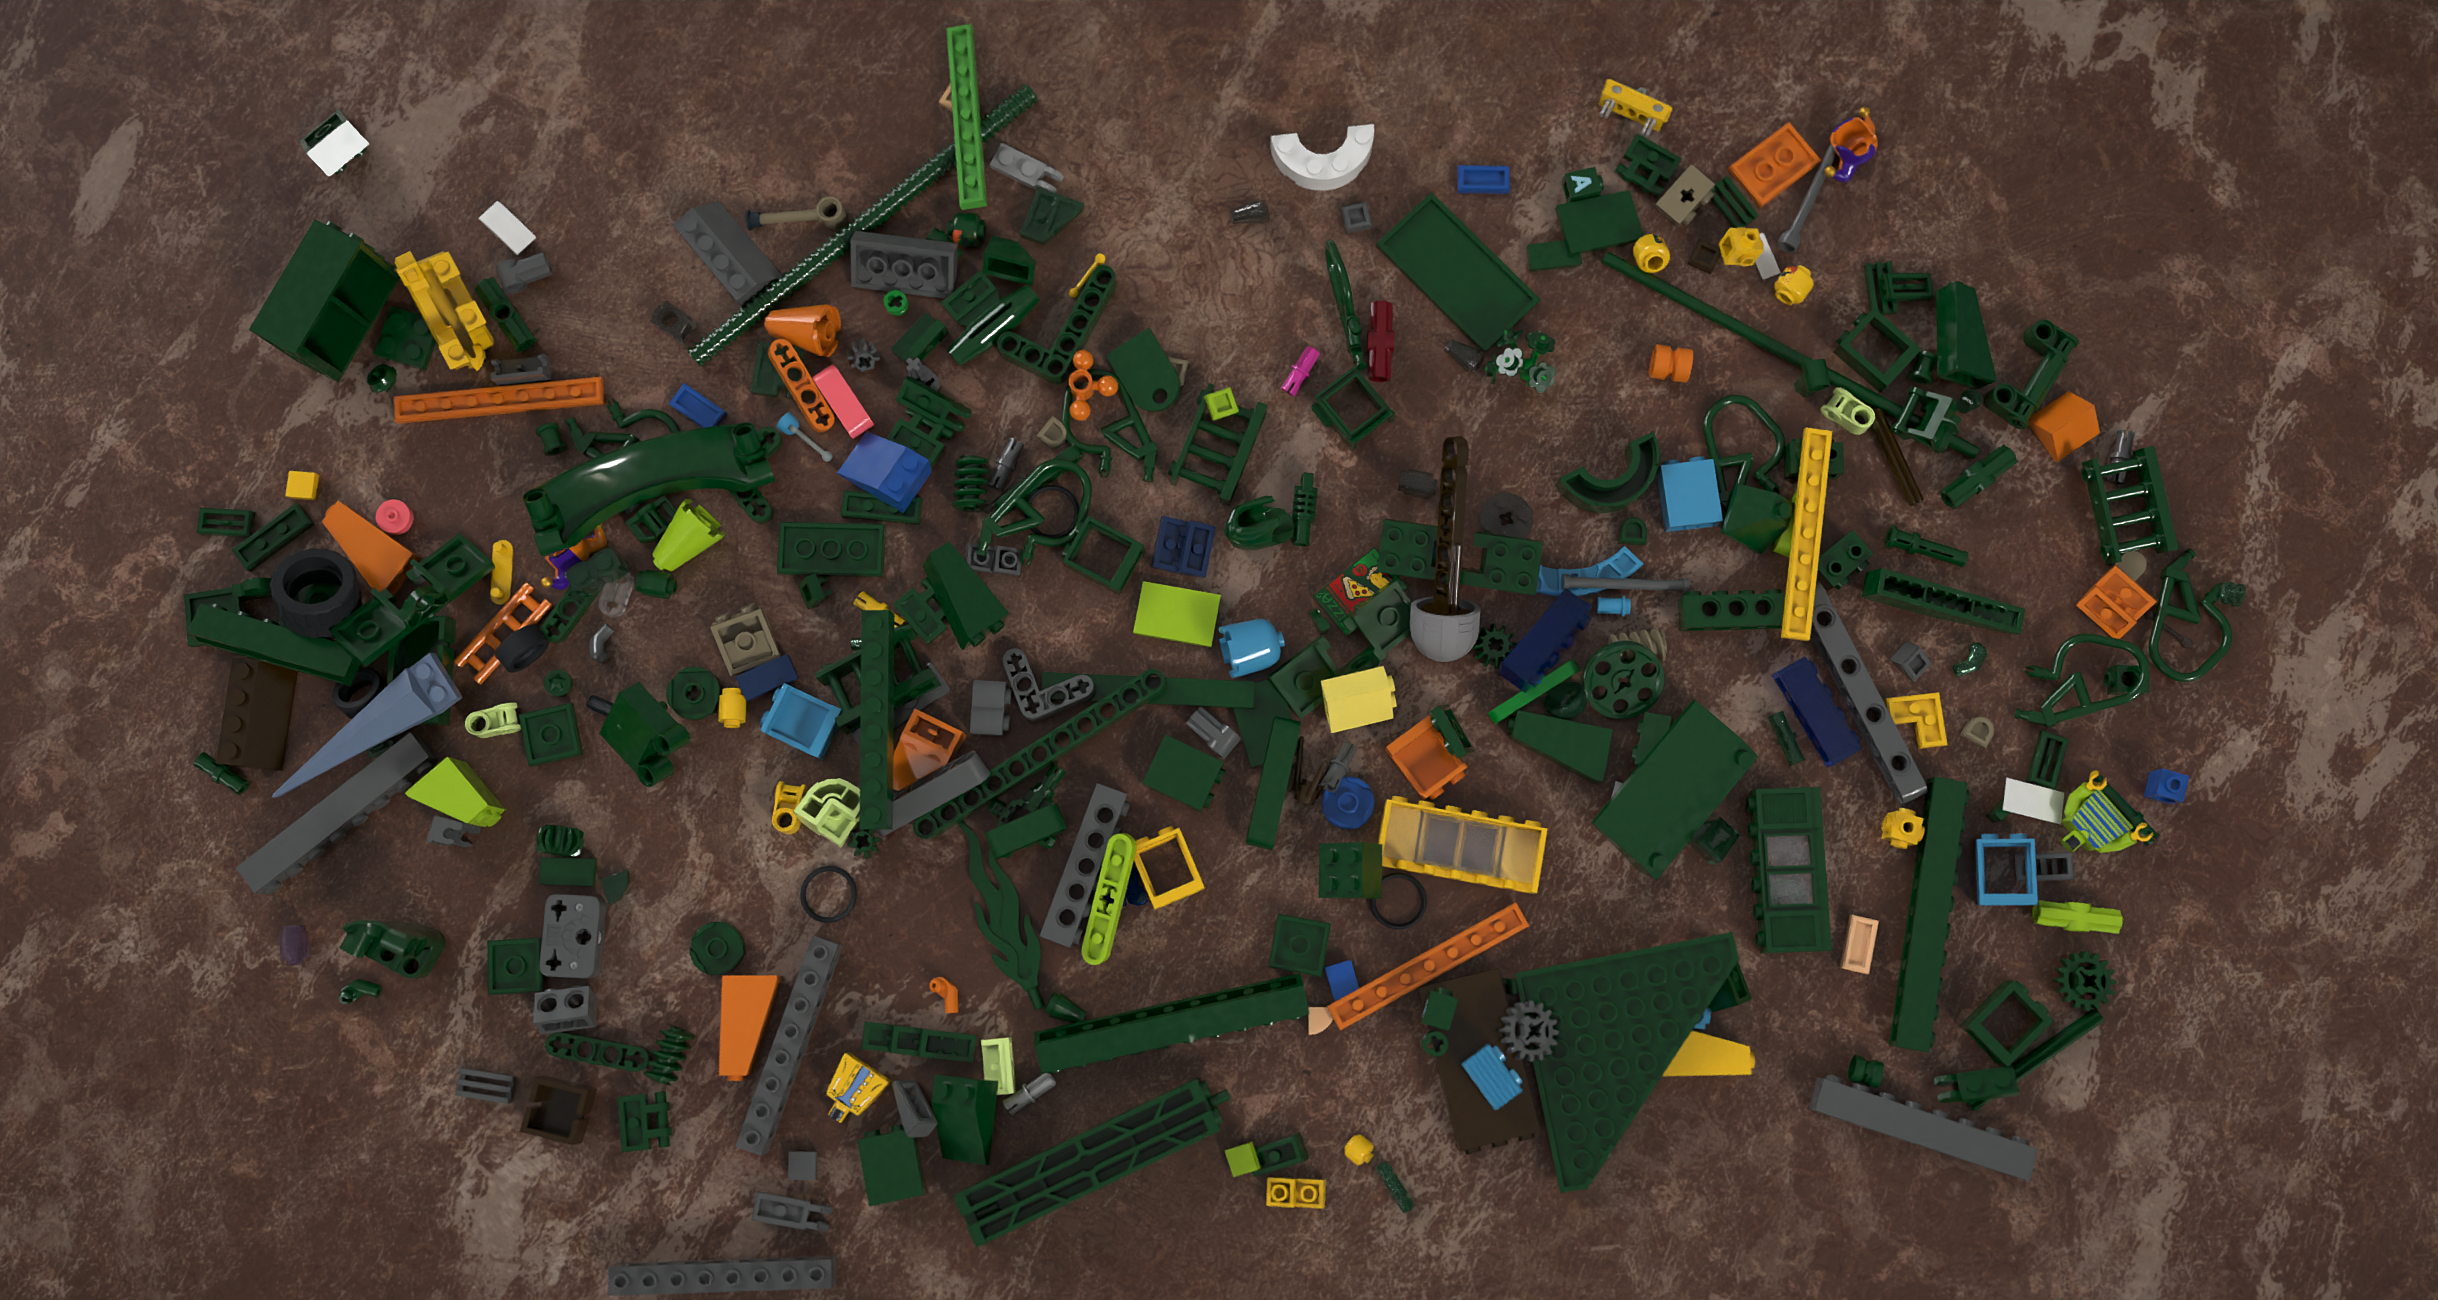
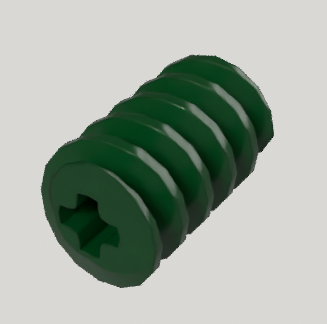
(969, 483)
(669, 1054)

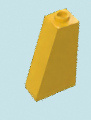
(1711, 1056)

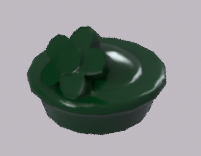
(382, 378)

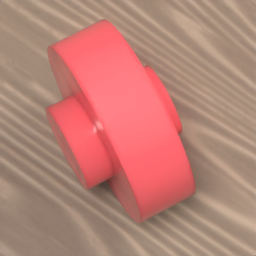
(394, 517)

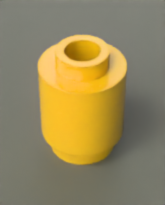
(732, 707)

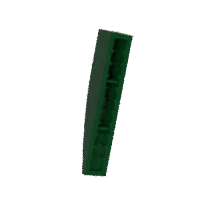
(1941, 601)

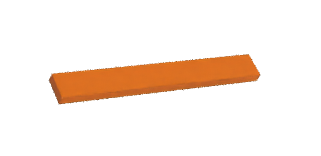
(499, 400)
(1427, 966)

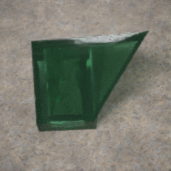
(1714, 840)

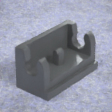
(522, 370)
(450, 831)

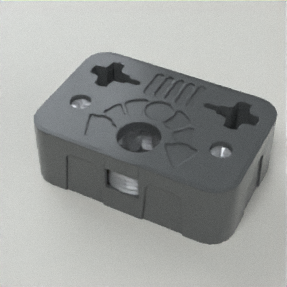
(564, 936)

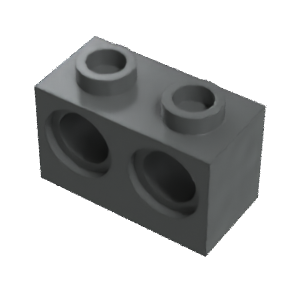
(565, 1015)

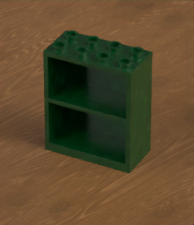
(326, 299)

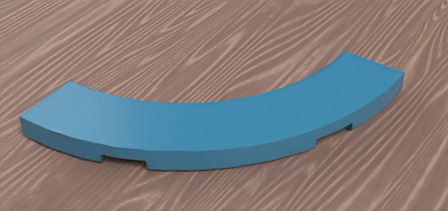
(1619, 565)

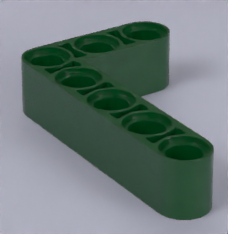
(1068, 334)

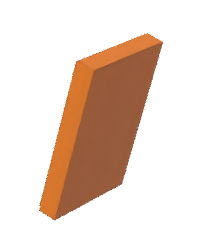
(1774, 165)

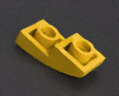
(1296, 1192)

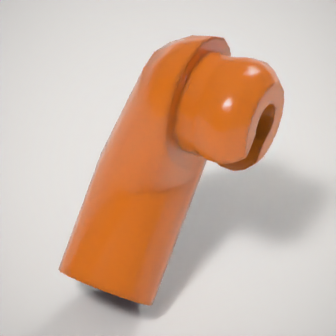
(946, 990)

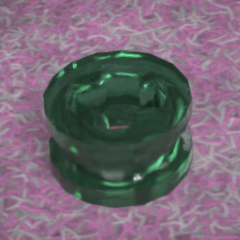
(2233, 594)

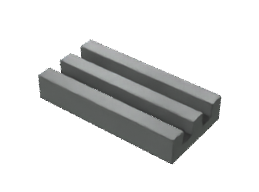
(462, 1082)

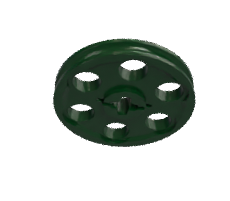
(1617, 669)

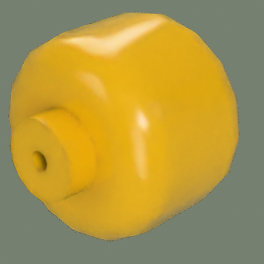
(1359, 1149)

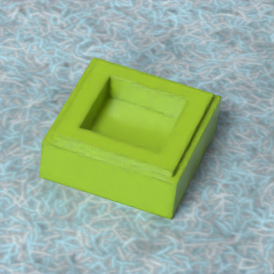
(1221, 403)
(1242, 1159)

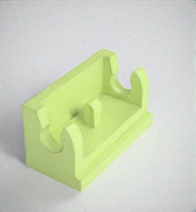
(999, 1063)

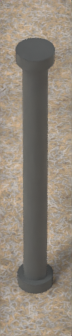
(1618, 583)

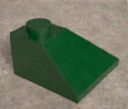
(1756, 517)

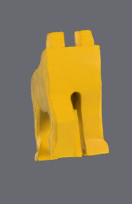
(446, 308)

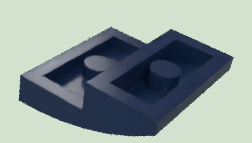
(1183, 547)

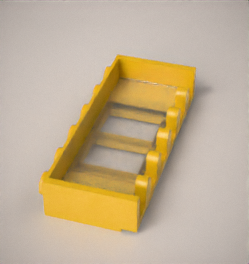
(1462, 845)

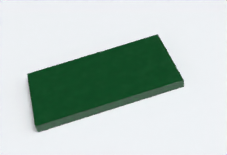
(1457, 272)

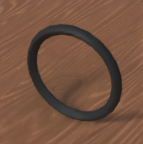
(1069, 495)
(853, 896)
(1423, 906)

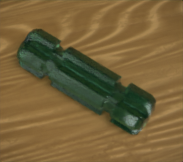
(1395, 1187)

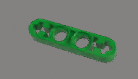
(1522, 698)

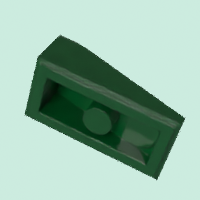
(1280, 1154)

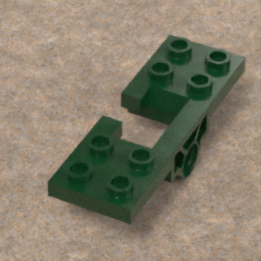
(1505, 563)
(250, 589)
(1382, 621)
(381, 625)

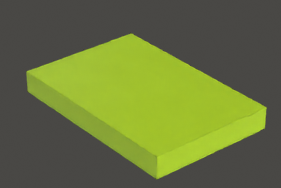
(1177, 614)

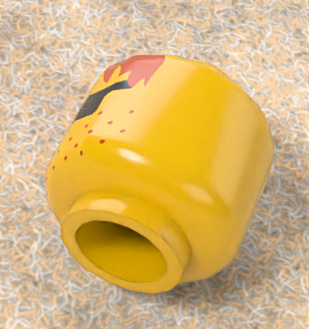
(1793, 285)

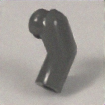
(597, 642)

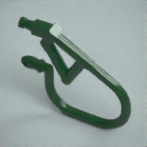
(1345, 305)
(586, 443)
(1147, 451)
(1745, 459)
(1035, 518)
(2171, 575)
(2048, 717)

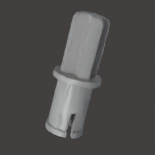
(1029, 1093)

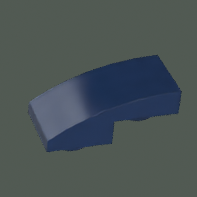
(767, 677)

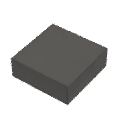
(1356, 217)
(802, 1165)

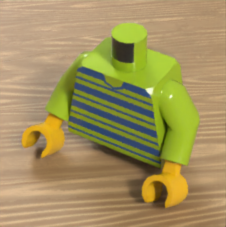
(2096, 821)

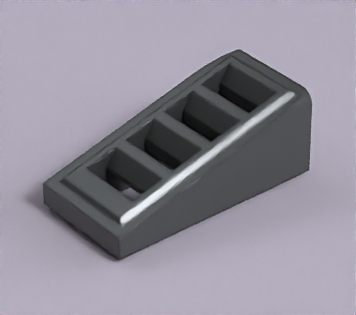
(2067, 867)
(916, 1117)

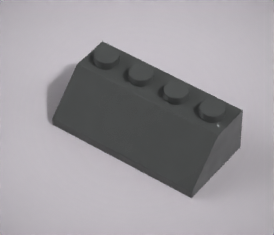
(727, 251)

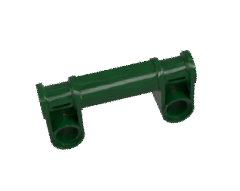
(2055, 349)

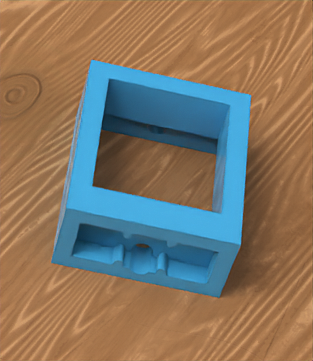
(2015, 840)

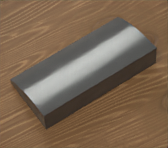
(903, 264)

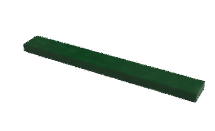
(1177, 692)

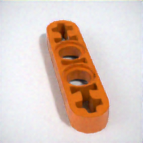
(803, 384)

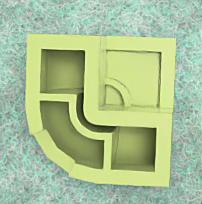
(831, 809)

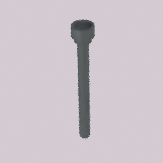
(1790, 239)

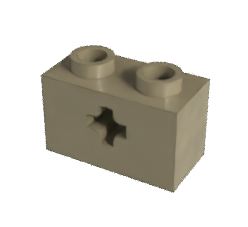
(1691, 182)

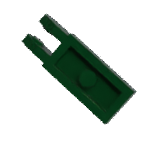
(932, 404)
(1979, 1085)

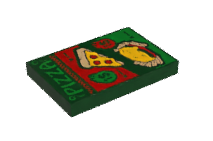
(1353, 588)

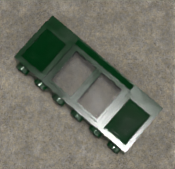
(1789, 870)

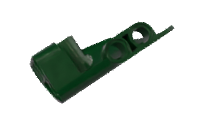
(402, 938)

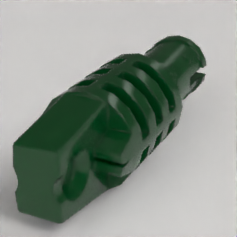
(1304, 509)

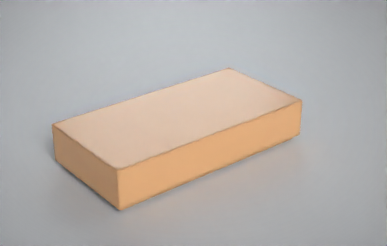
(1859, 944)

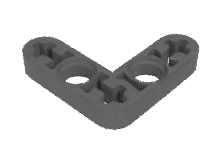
(1043, 698)

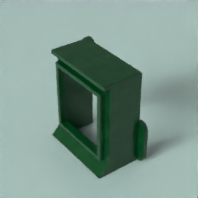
(1330, 418)

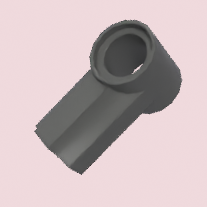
(516, 274)
(1218, 736)

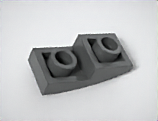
(999, 560)

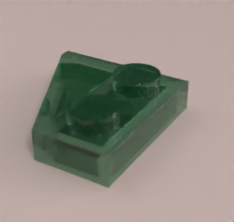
(1049, 215)

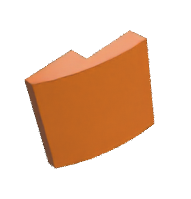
(2116, 602)

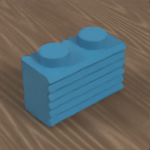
(1492, 1076)

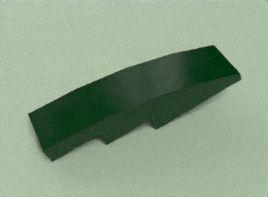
(918, 1041)

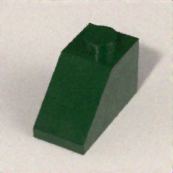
(1008, 261)

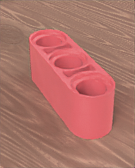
(843, 401)

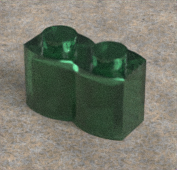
(592, 575)

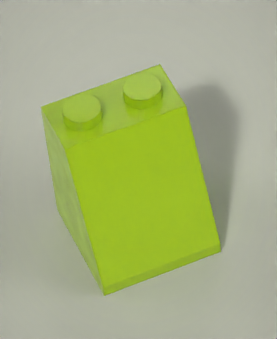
(458, 793)

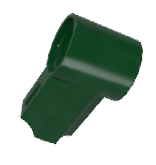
(1813, 378)

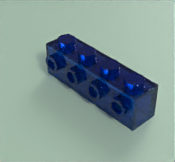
(1545, 641)
(1817, 712)

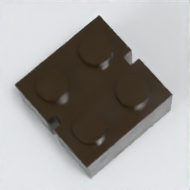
(561, 1110)

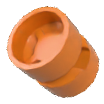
(1671, 363)

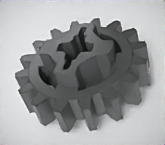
(1539, 1032)

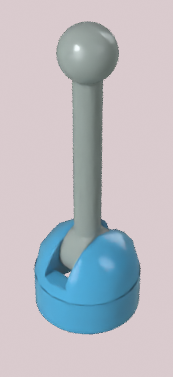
(790, 425)

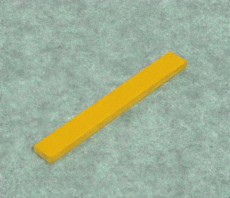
(1806, 534)

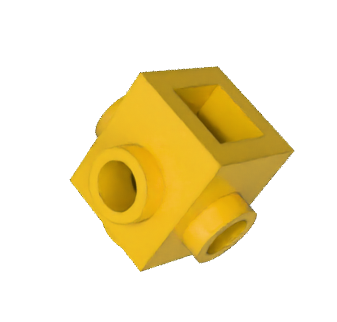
(1741, 246)
(1894, 832)

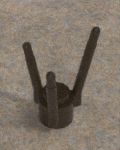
(1307, 790)

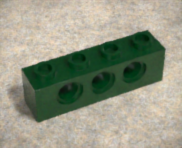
(1693, 619)

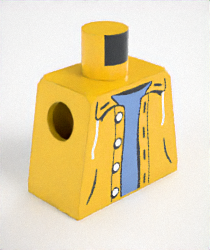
(854, 1087)

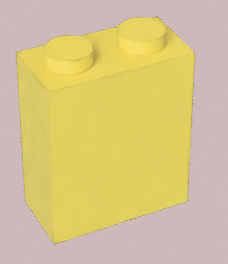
(1358, 699)

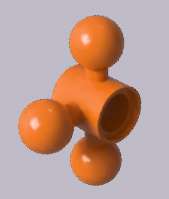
(1106, 385)

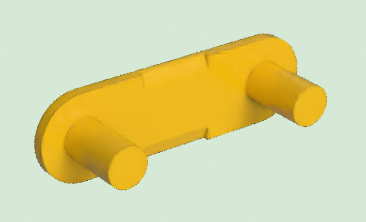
(502, 573)

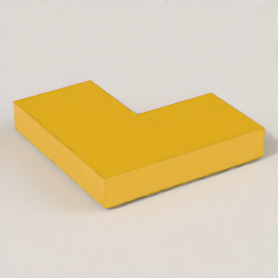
(1925, 713)

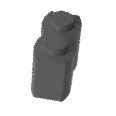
(989, 708)

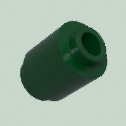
(656, 584)

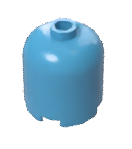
(1250, 646)

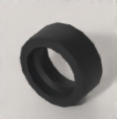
(522, 648)
(343, 693)

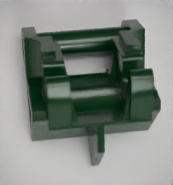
(1937, 425)

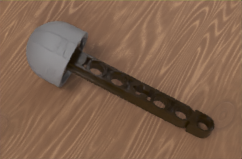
(1445, 624)

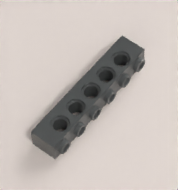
(1053, 928)

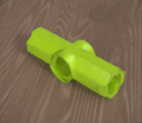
(2077, 917)

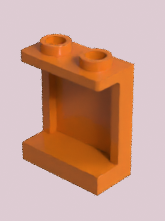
(1425, 760)

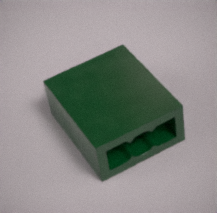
(1184, 774)
(891, 1166)

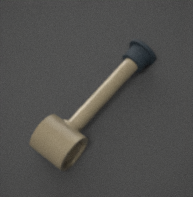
(826, 204)

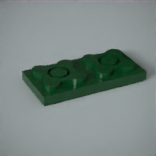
(831, 549)

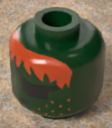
(967, 229)

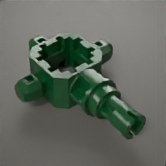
(1035, 799)

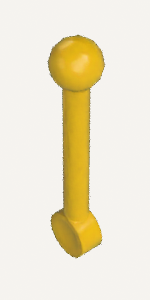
(1099, 260)

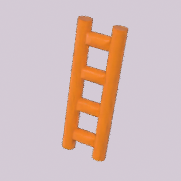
(486, 634)

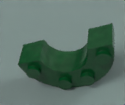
(1619, 493)

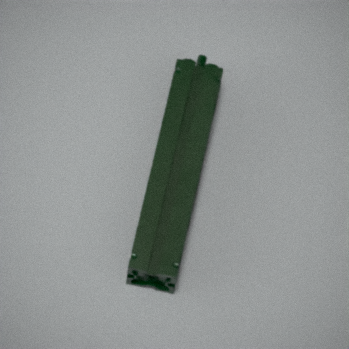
(1090, 1160)

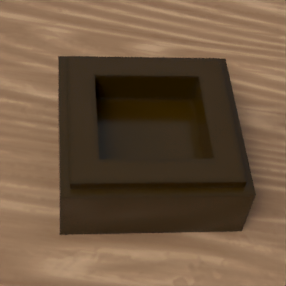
(1704, 256)

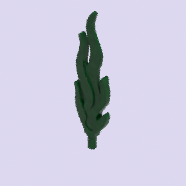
(1004, 920)

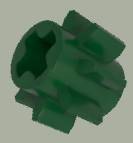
(866, 850)

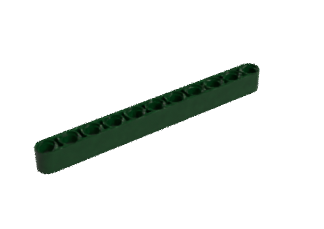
(1054, 753)

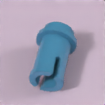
(1614, 605)

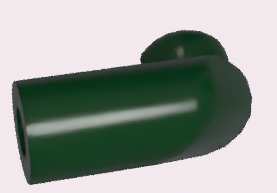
(357, 989)

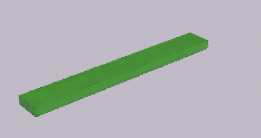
(966, 117)

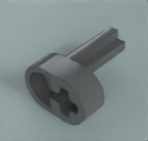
(922, 374)

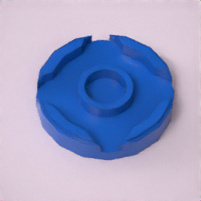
(1349, 805)

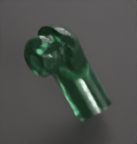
(1977, 656)

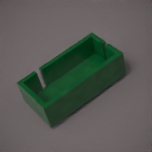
(430, 637)

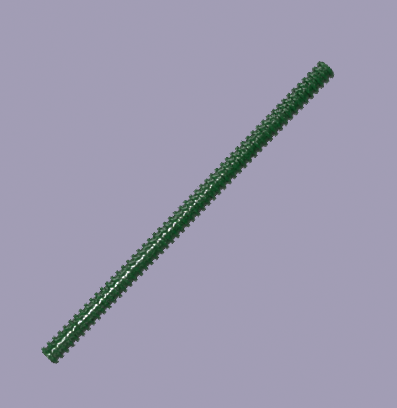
(865, 223)

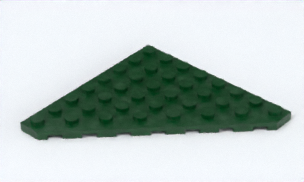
(1616, 1037)

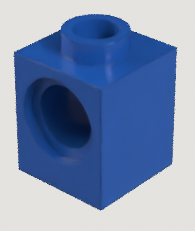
(2166, 786)

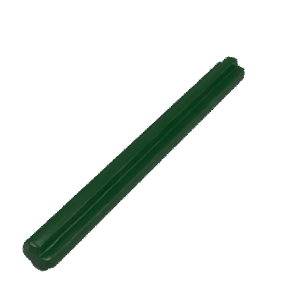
(2050, 1049)

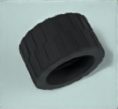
(309, 568)

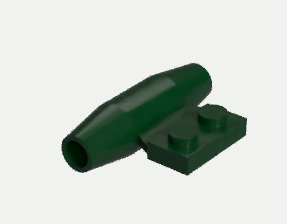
(985, 315)

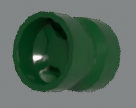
(1865, 1071)

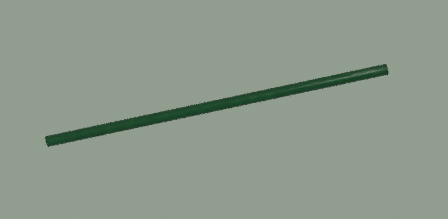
(1770, 344)

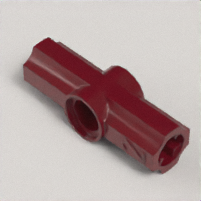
(1380, 341)

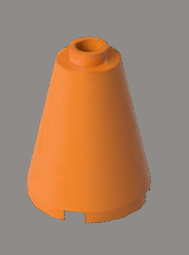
(806, 327)

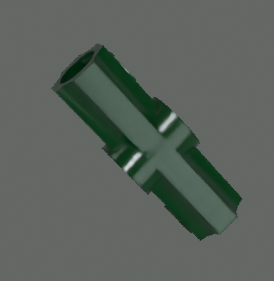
(497, 304)
(1978, 476)

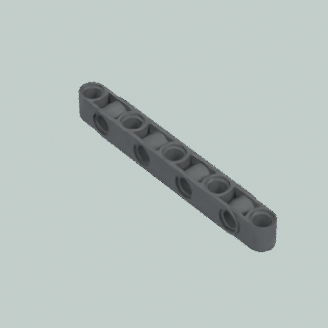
(1860, 695)

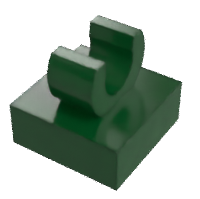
(812, 590)

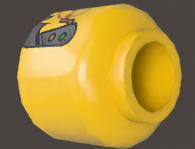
(1651, 253)

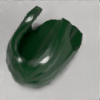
(1258, 526)

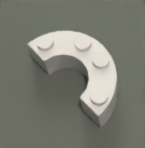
(1323, 170)

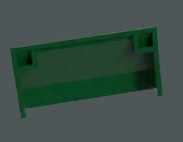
(1674, 790)

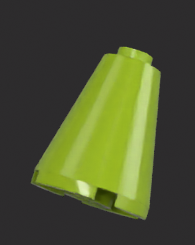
(686, 536)

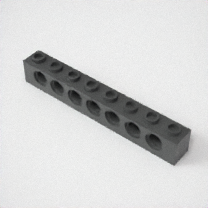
(789, 1046)
(722, 1275)

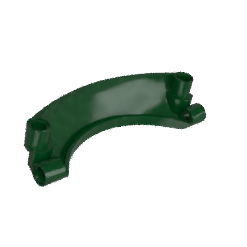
(596, 490)

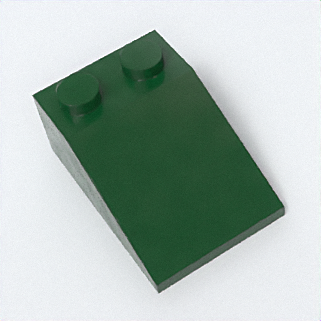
(964, 1117)

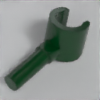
(1511, 986)

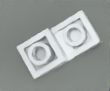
(507, 228)

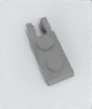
(1024, 168)

